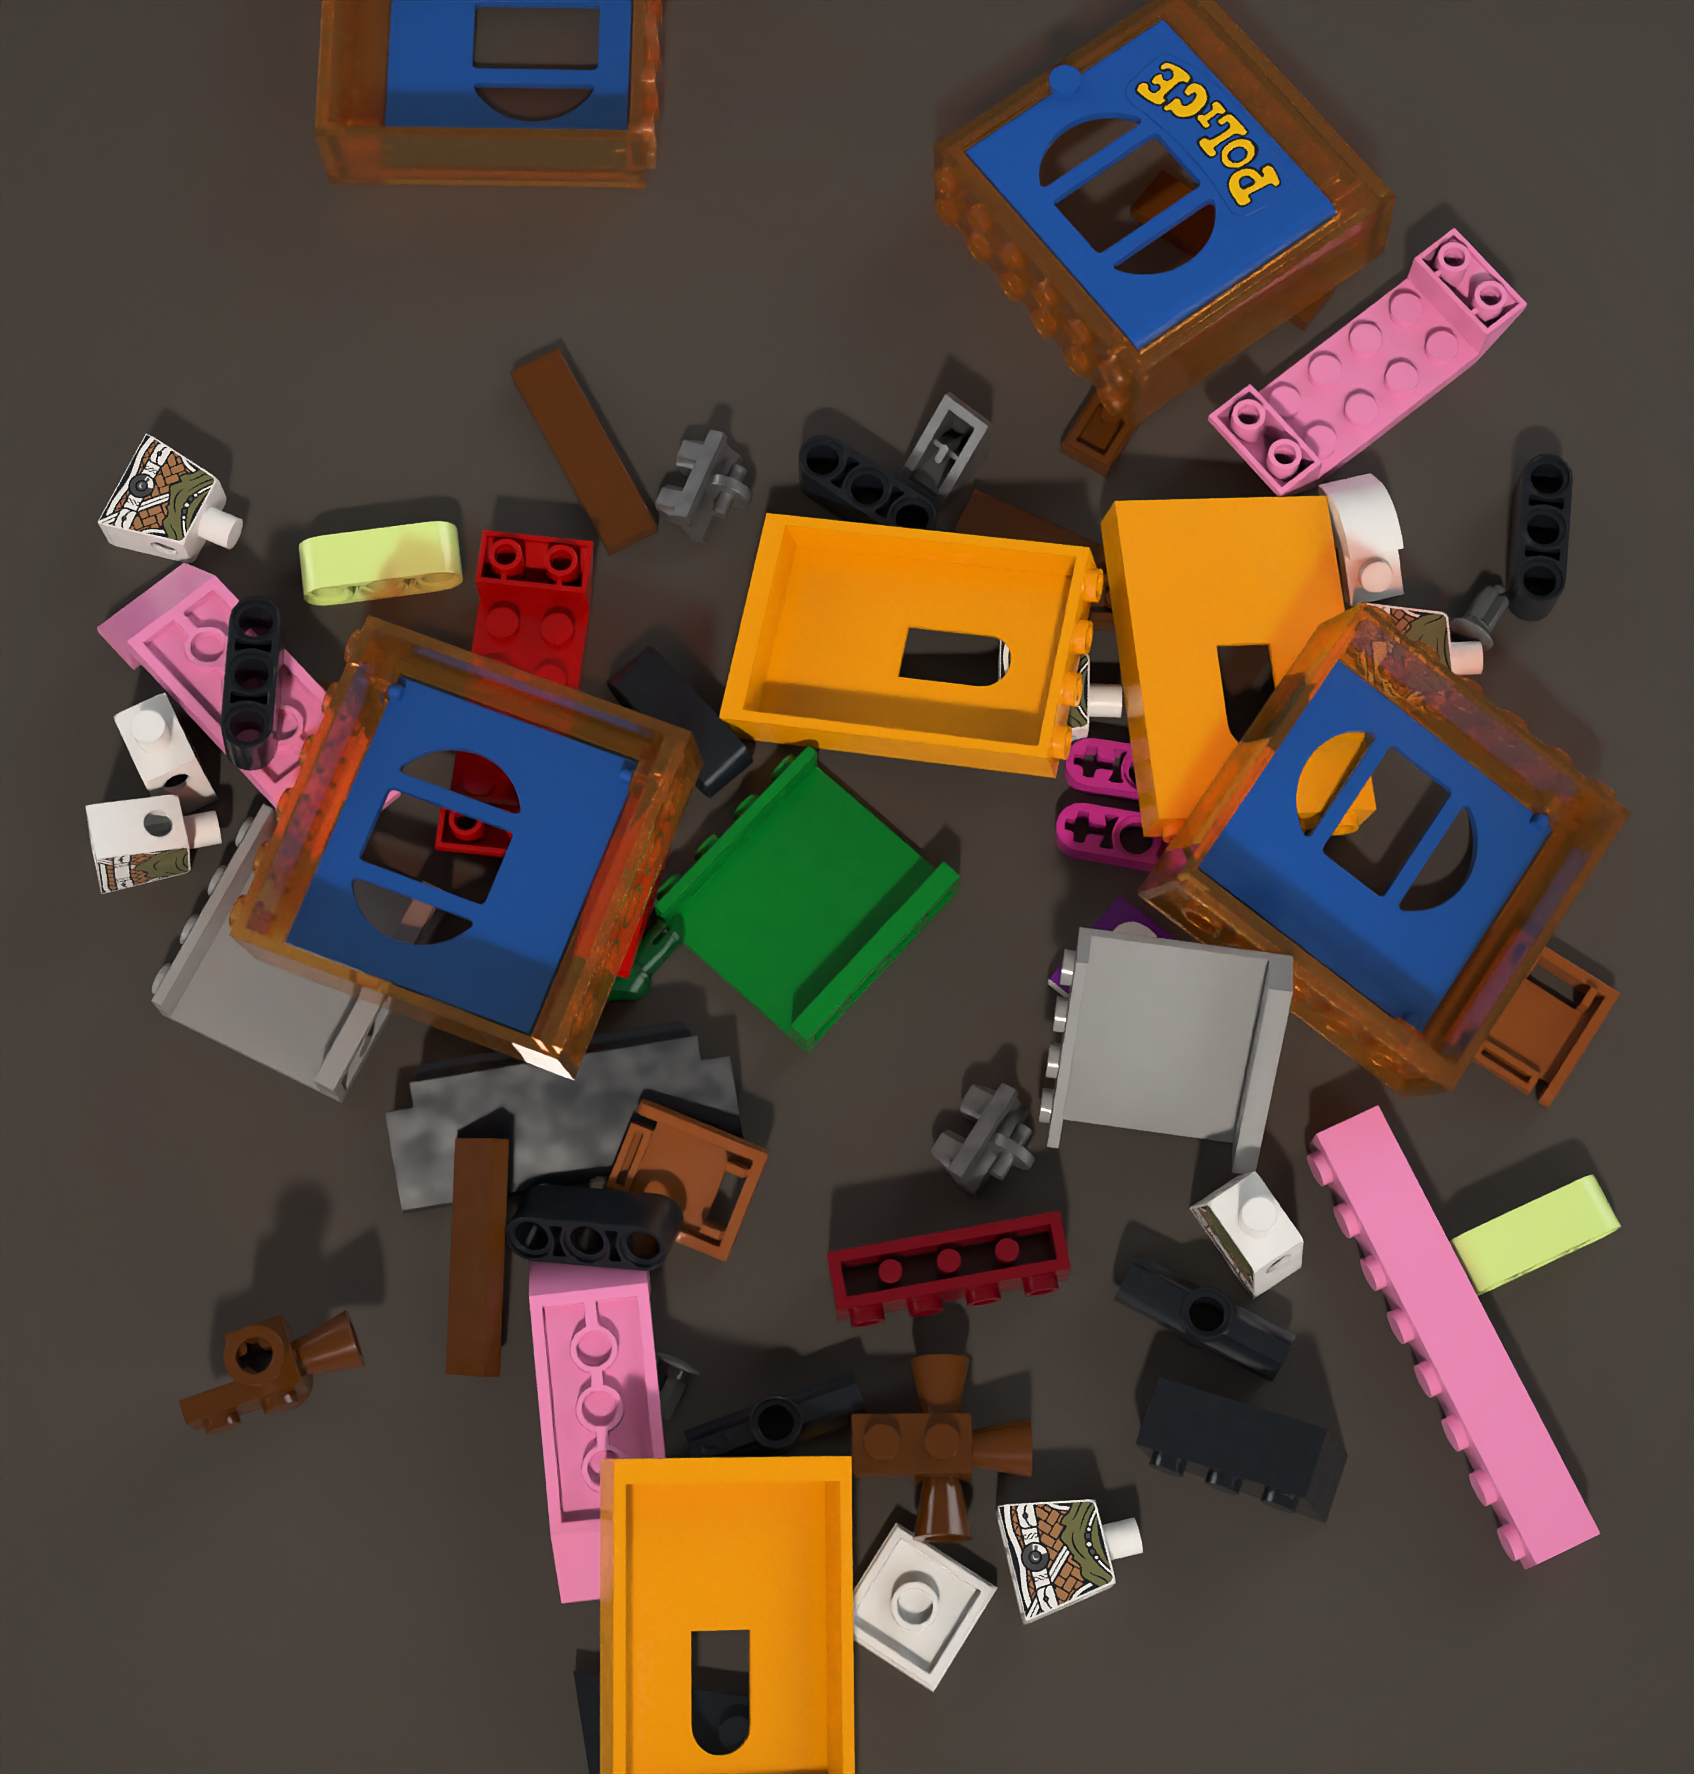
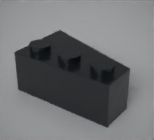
(1242, 1449)

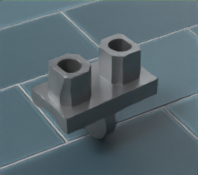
(711, 487)
(992, 1144)

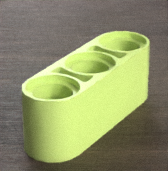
(380, 563)
(1535, 1234)

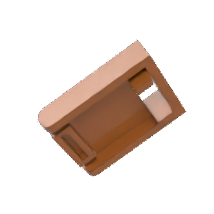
(1541, 1034)
(688, 1166)

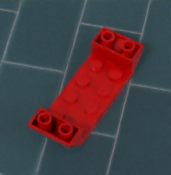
(533, 619)

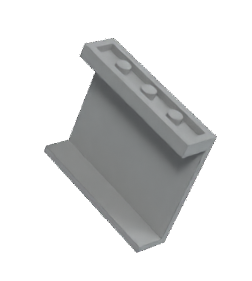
(269, 1012)
(1168, 1039)

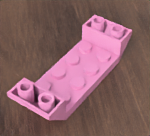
(1372, 369)
(182, 641)
(593, 1399)

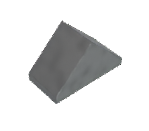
(948, 452)

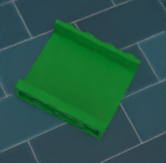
(803, 900)

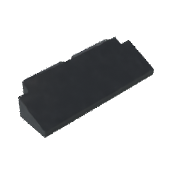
(554, 1125)

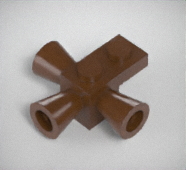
(272, 1370)
(938, 1448)

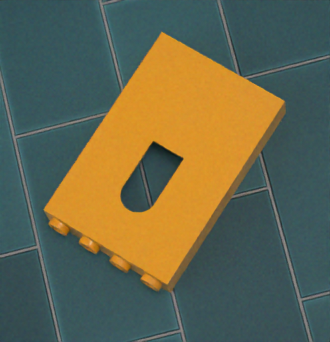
(1205, 579)
(832, 628)
(727, 1550)

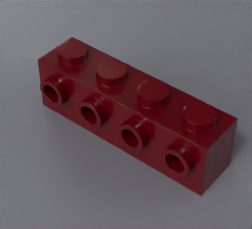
(949, 1267)

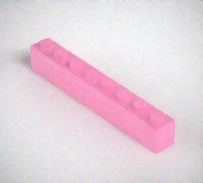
(1451, 1338)

